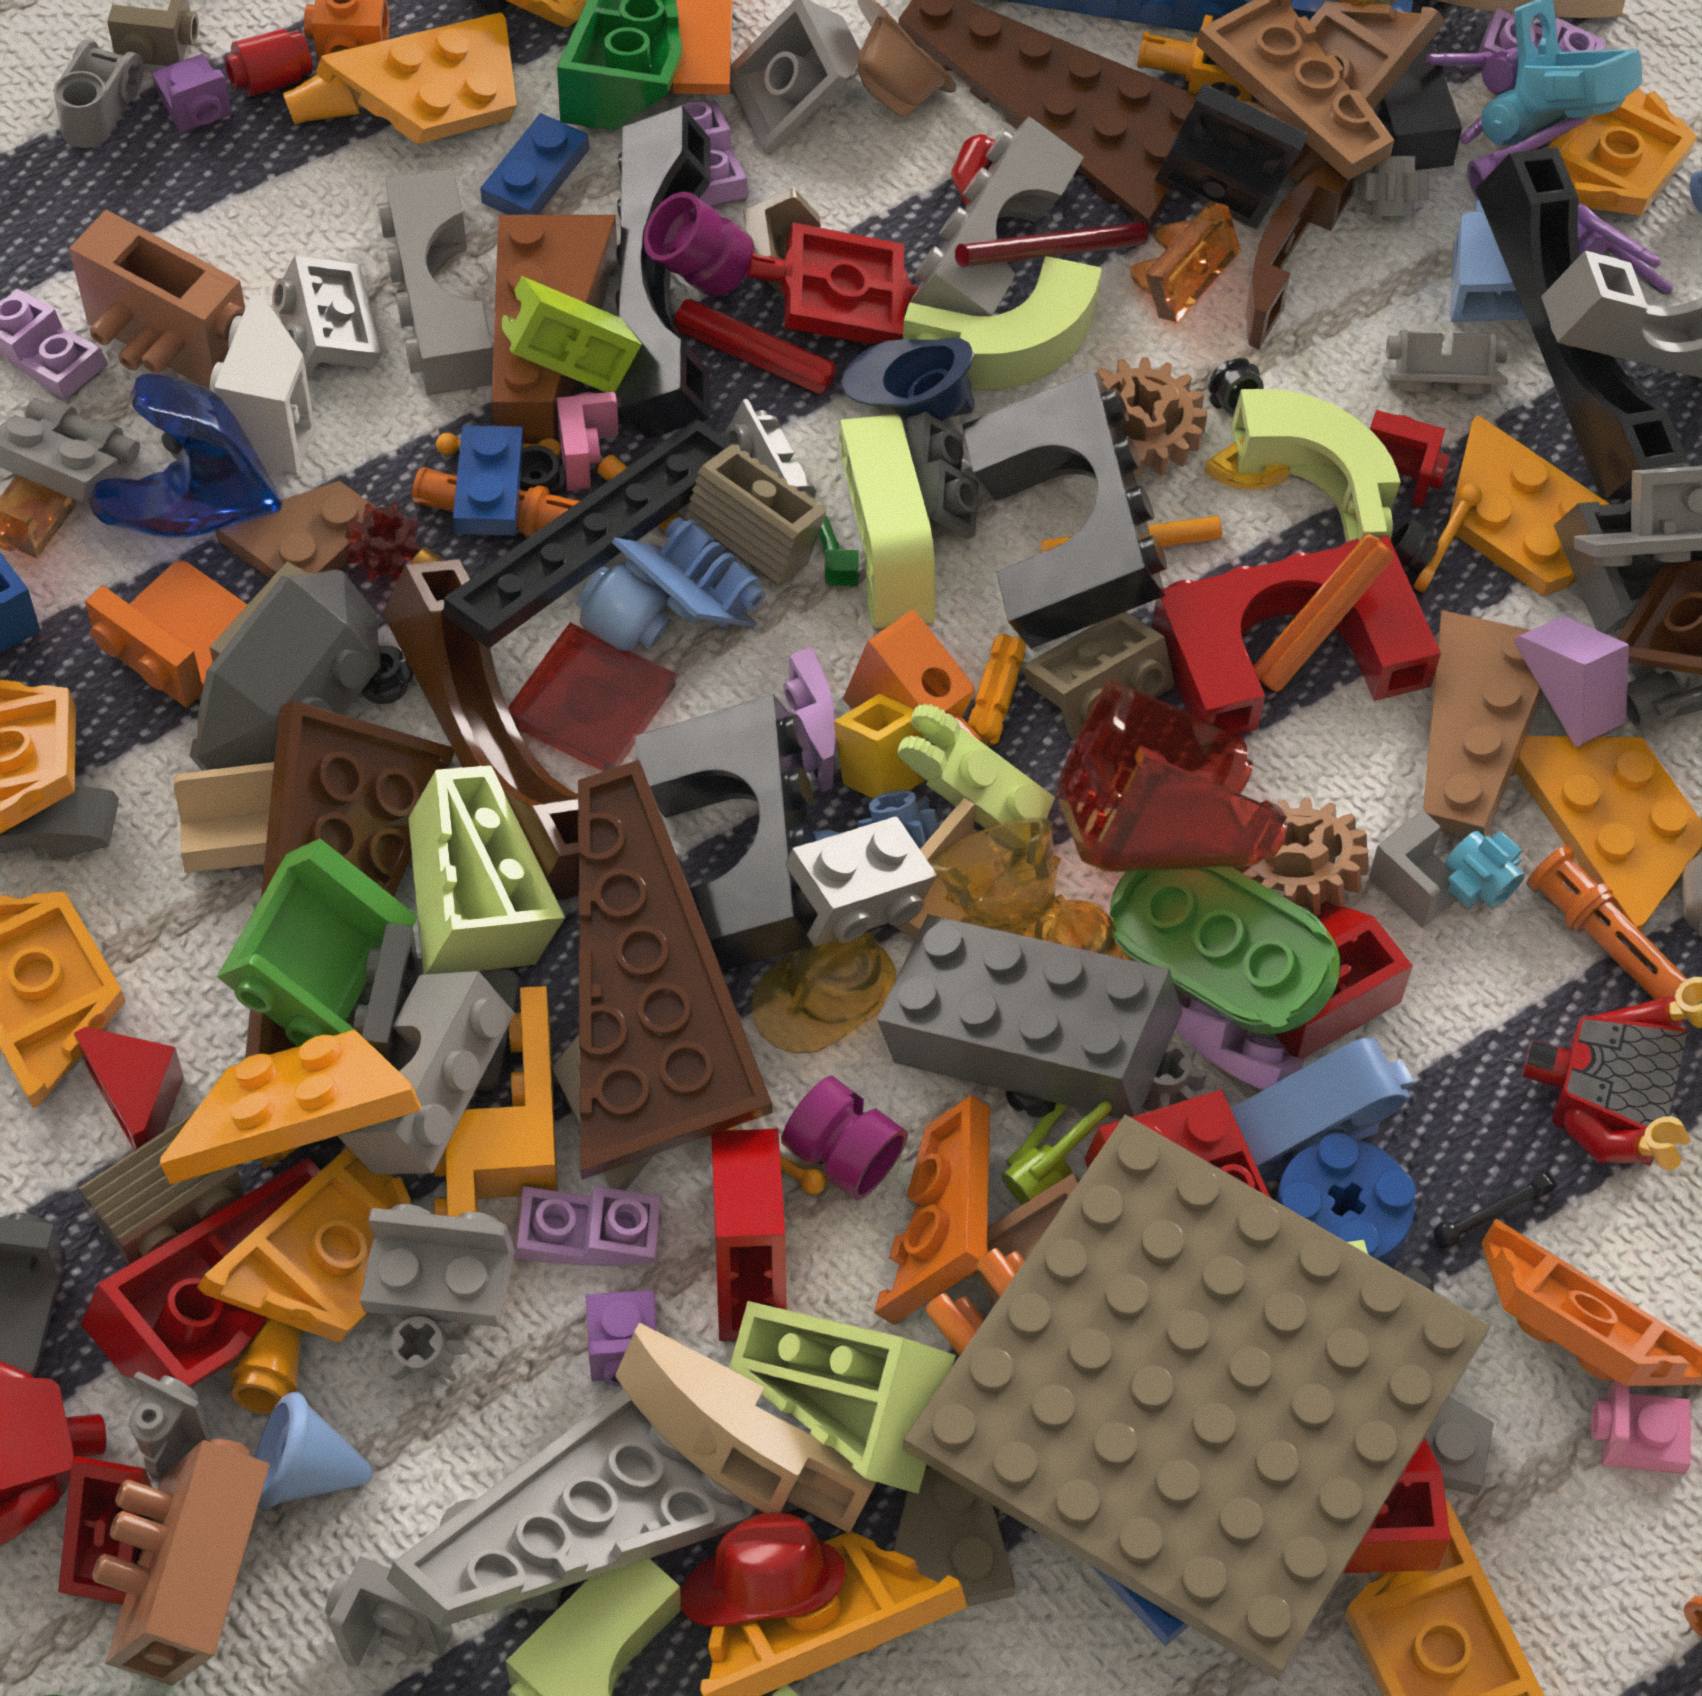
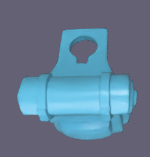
(1556, 82)

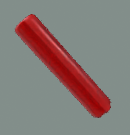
(755, 346)

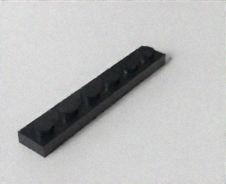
(582, 537)

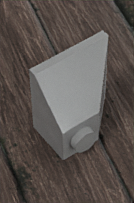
(792, 70)

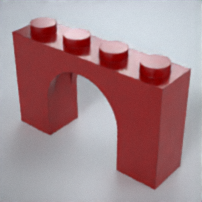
(1209, 617)

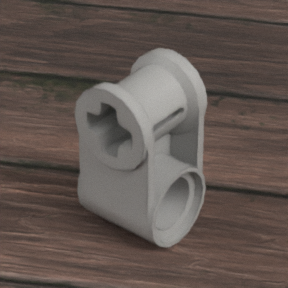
(95, 93)

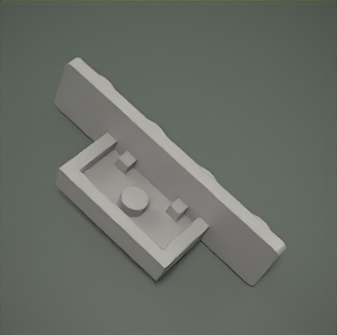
(1663, 520)

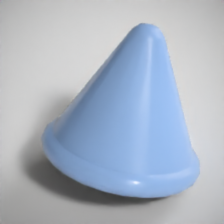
(305, 1455)

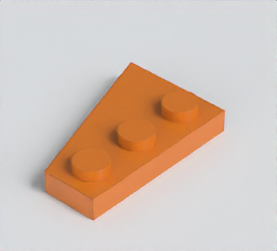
(949, 1212)

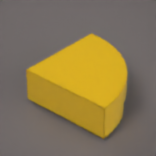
(1224, 467)

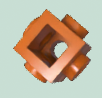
(345, 24)

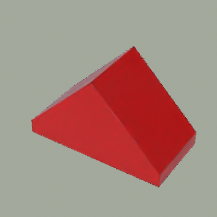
(135, 1080)
(88, 1526)

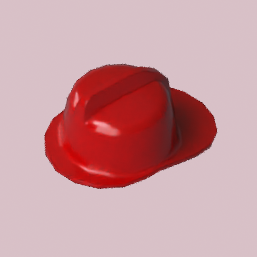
(763, 1572)

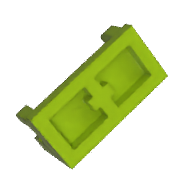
(570, 336)

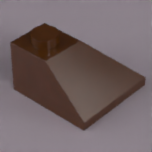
(1668, 621)

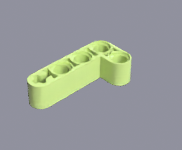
(889, 518)

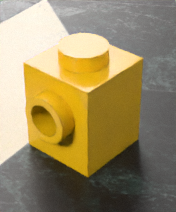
(869, 747)

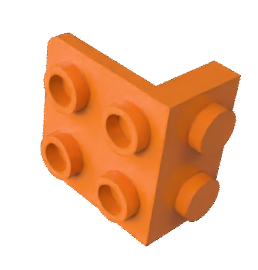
(166, 628)

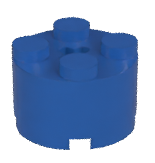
(1352, 1194)

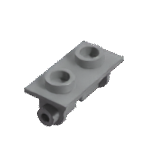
(1469, 365)
(764, 440)
(166, 1422)

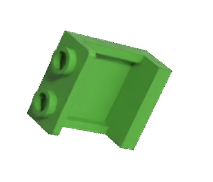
(311, 943)

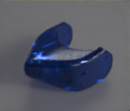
(210, 484)

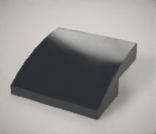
(1231, 155)

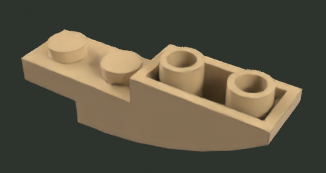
(717, 1426)

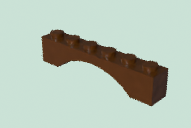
(471, 709)

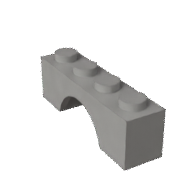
(1022, 182)
(1604, 311)
(449, 331)

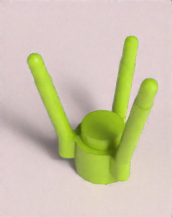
(1037, 1170)

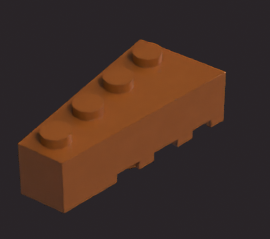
(569, 256)

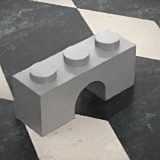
(454, 1031)

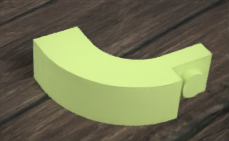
(1027, 340)
(1321, 447)

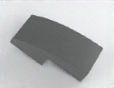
(937, 459)
(69, 826)

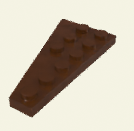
(352, 791)
(654, 1011)

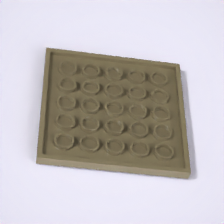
(1198, 1393)

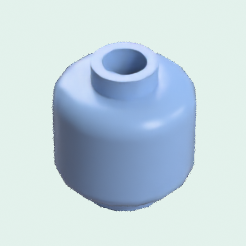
(623, 608)

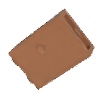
(154, 299)
(184, 1559)

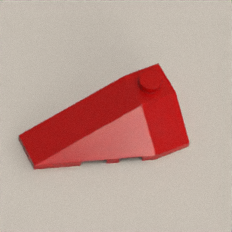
(156, 1316)

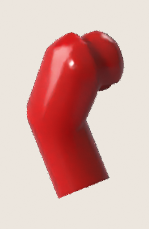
(969, 162)

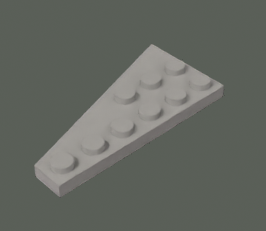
(571, 1512)

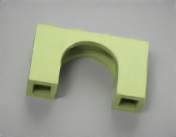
(597, 1634)

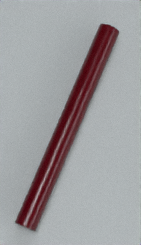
(1050, 244)

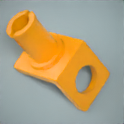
(1184, 59)

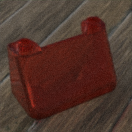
(1162, 790)

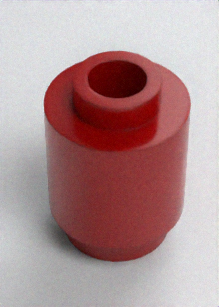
(268, 61)

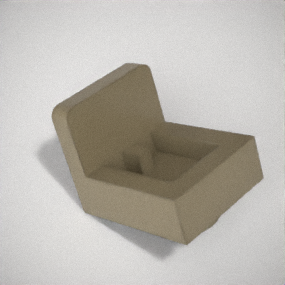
(154, 34)
(771, 221)

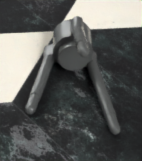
(1658, 697)

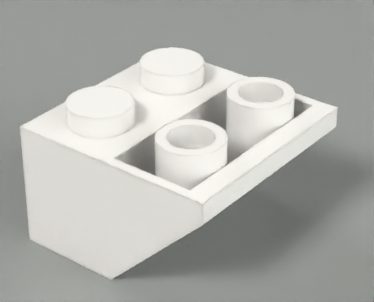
(266, 387)

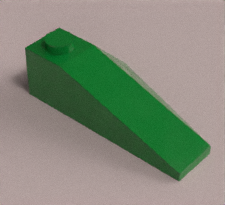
(618, 61)

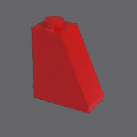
(747, 1224)

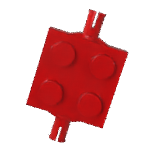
(840, 284)

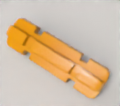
(997, 688)

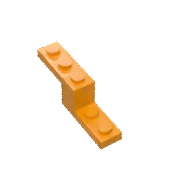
(513, 1146)

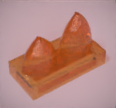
(1191, 261)

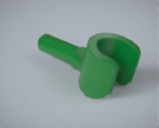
(840, 565)

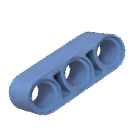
(1330, 1096)

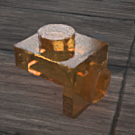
(31, 516)

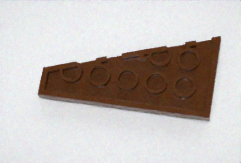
(1091, 103)

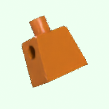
(911, 669)

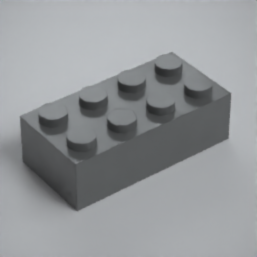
(1030, 1016)

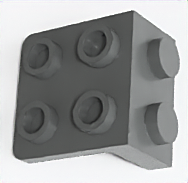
(393, 974)
(29, 1285)

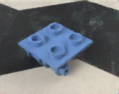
(696, 575)

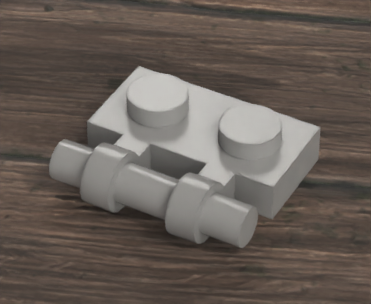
(42, 452)

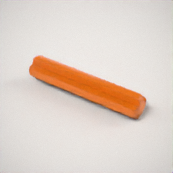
(1323, 612)

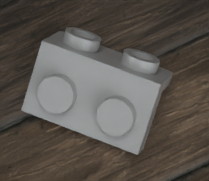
(861, 880)

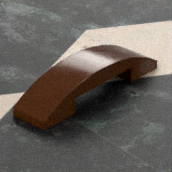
(1314, 200)

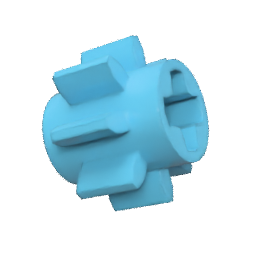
(1484, 869)

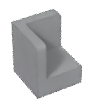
(1412, 872)

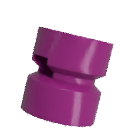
(698, 244)
(835, 1131)

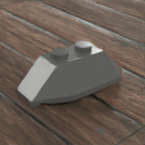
(302, 643)

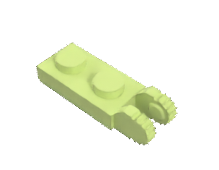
(970, 770)

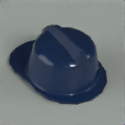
(913, 377)

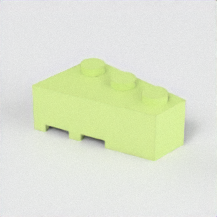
(476, 878)
(844, 1384)

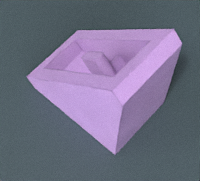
(1580, 676)

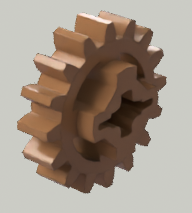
(1154, 408)
(1306, 859)

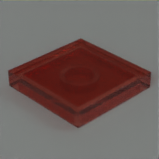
(591, 698)

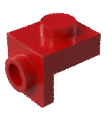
(1414, 450)

